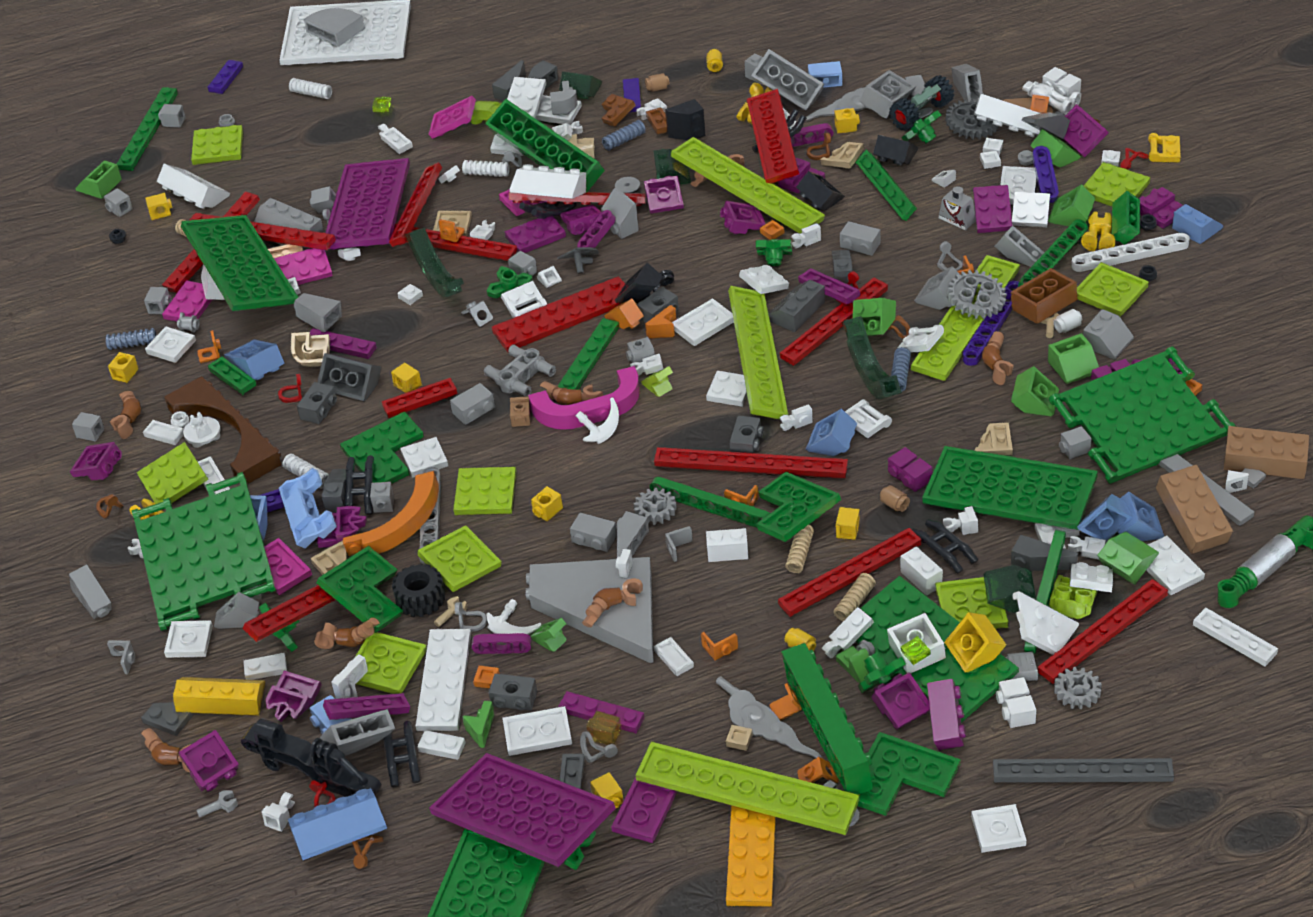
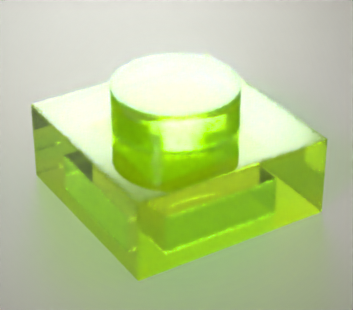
(381, 104)
(915, 650)

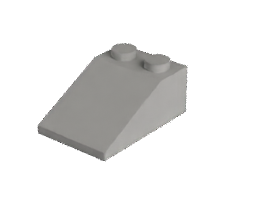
(885, 92)

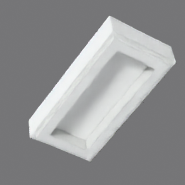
(163, 432)
(673, 656)

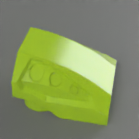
(483, 111)
(1071, 601)

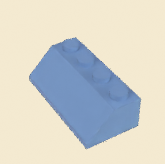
(336, 823)

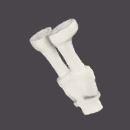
(1056, 100)

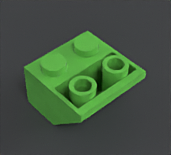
(100, 180)
(875, 313)
(1072, 358)

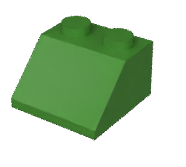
(1060, 152)
(1072, 206)
(1033, 391)
(1127, 556)

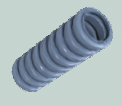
(623, 135)
(130, 339)
(901, 365)

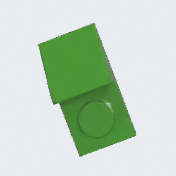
(550, 634)
(853, 662)
(479, 726)

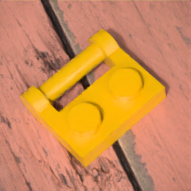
(1170, 148)

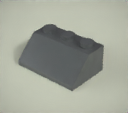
(798, 306)
(349, 376)

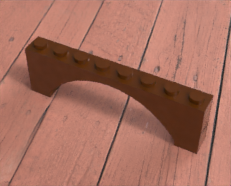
(255, 454)

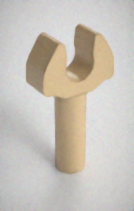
(1050, 325)
(450, 611)

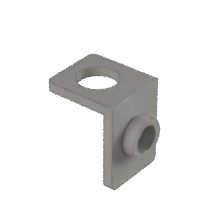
(474, 307)
(677, 538)
(128, 654)

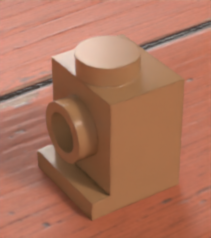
(520, 411)

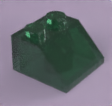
(585, 85)
(668, 166)
(1005, 581)

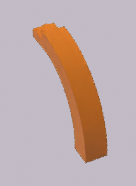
(404, 523)

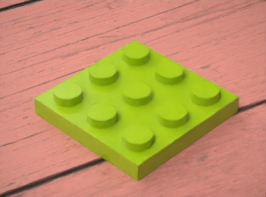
(217, 144)
(1112, 181)
(1111, 289)
(172, 475)
(485, 491)
(460, 558)
(967, 596)
(390, 662)

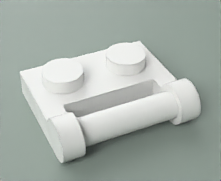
(521, 296)
(922, 338)
(865, 423)

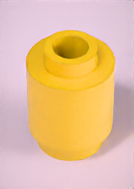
(714, 60)
(797, 636)

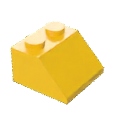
(974, 642)

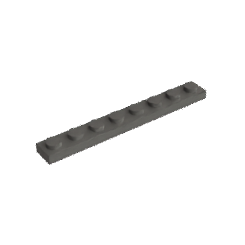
(1083, 770)

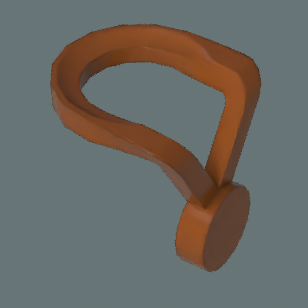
(827, 139)
(904, 323)
(110, 501)
(360, 860)

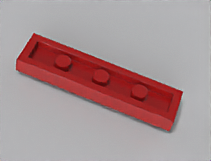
(419, 397)

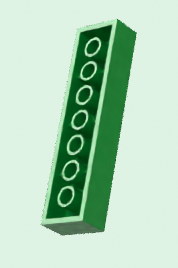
(541, 142)
(828, 720)

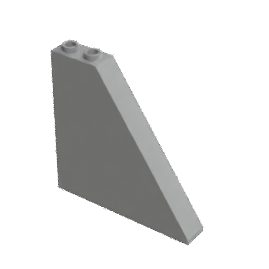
(569, 589)

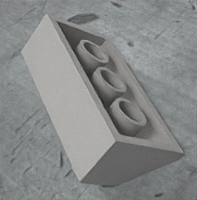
(789, 80)
(280, 214)

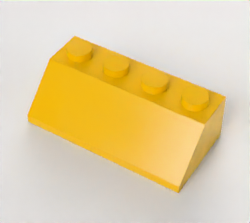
(218, 696)

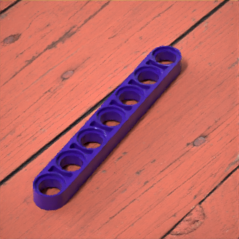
(986, 327)

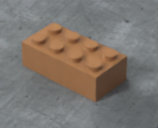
(1267, 451)
(1194, 509)

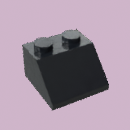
(685, 121)
(895, 150)
(819, 191)
(640, 285)

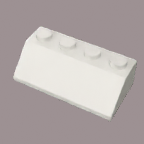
(1004, 114)
(549, 181)
(191, 187)

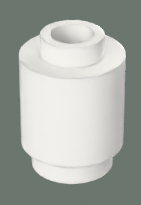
(1067, 321)

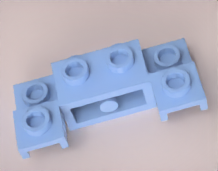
(302, 509)

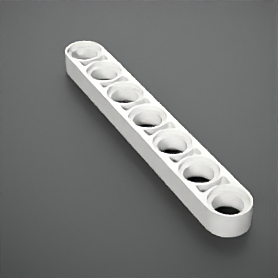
(1137, 247)

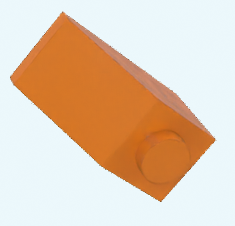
(626, 314)

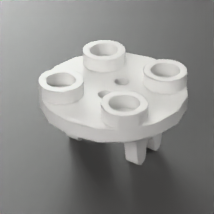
(201, 430)

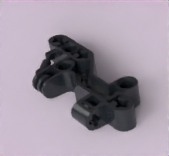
(318, 760)

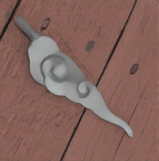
(849, 100)
(762, 720)

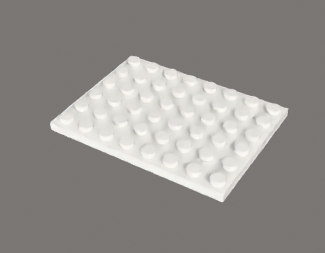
(381, 39)

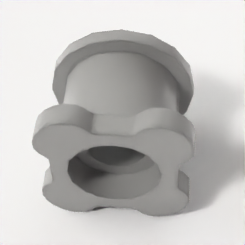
(187, 323)

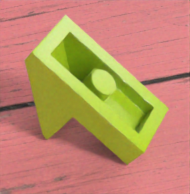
(658, 382)

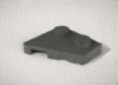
(165, 718)

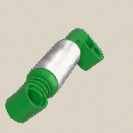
(1265, 562)

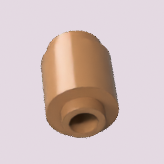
(656, 82)
(894, 498)

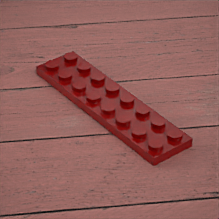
(772, 136)
(559, 314)

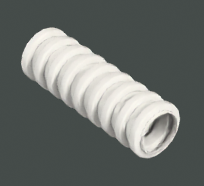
(310, 88)
(485, 168)
(300, 467)

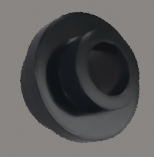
(1148, 222)
(117, 236)
(1148, 273)
(668, 277)

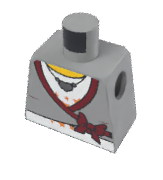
(957, 209)

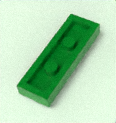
(232, 375)

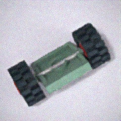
(905, 112)

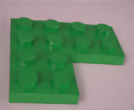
(381, 443)
(798, 502)
(356, 584)
(904, 762)

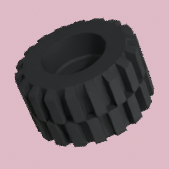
(418, 590)

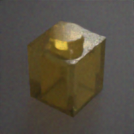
(604, 728)

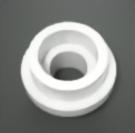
(180, 419)

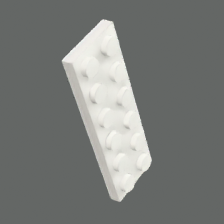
(527, 95)
(443, 680)

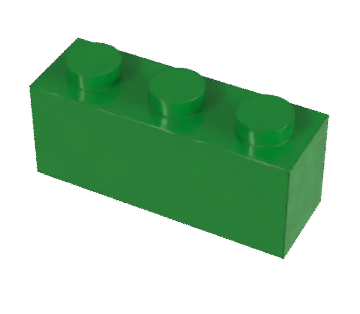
(1125, 217)

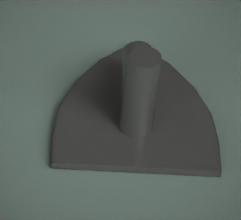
(579, 255)

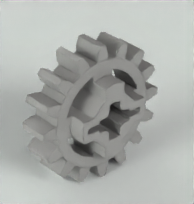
(655, 505)
(1077, 688)

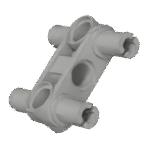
(520, 370)

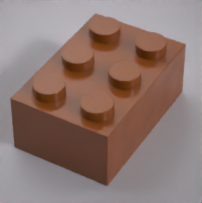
(1044, 295)

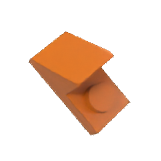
(661, 325)

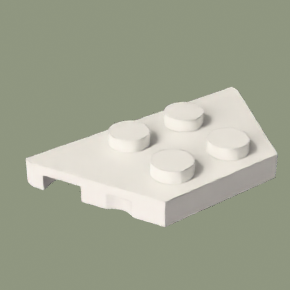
(1042, 624)

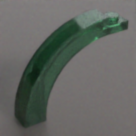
(431, 265)
(865, 361)

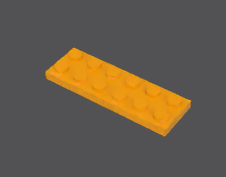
(750, 858)

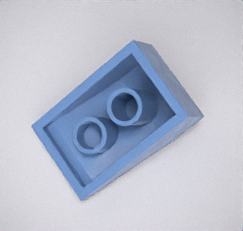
(256, 358)

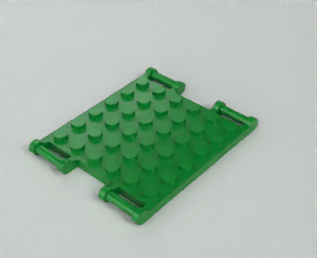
(1141, 415)
(203, 551)

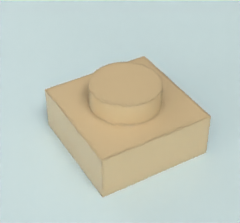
(739, 737)

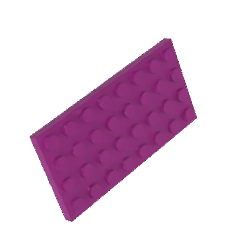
(367, 203)
(522, 809)

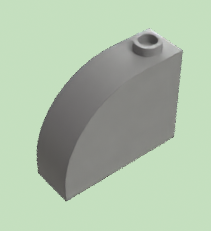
(334, 25)
(359, 732)

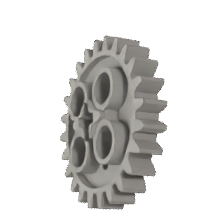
(989, 298)

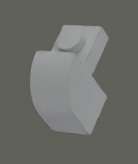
(563, 101)

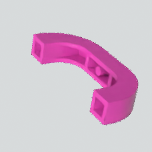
(596, 409)

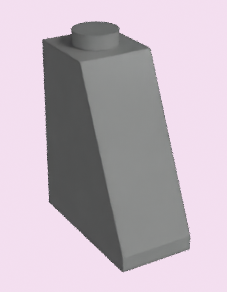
(967, 81)
(318, 311)
(89, 592)

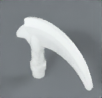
(604, 431)
(499, 625)

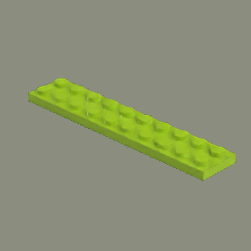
(747, 185)
(959, 327)
(757, 353)
(748, 788)

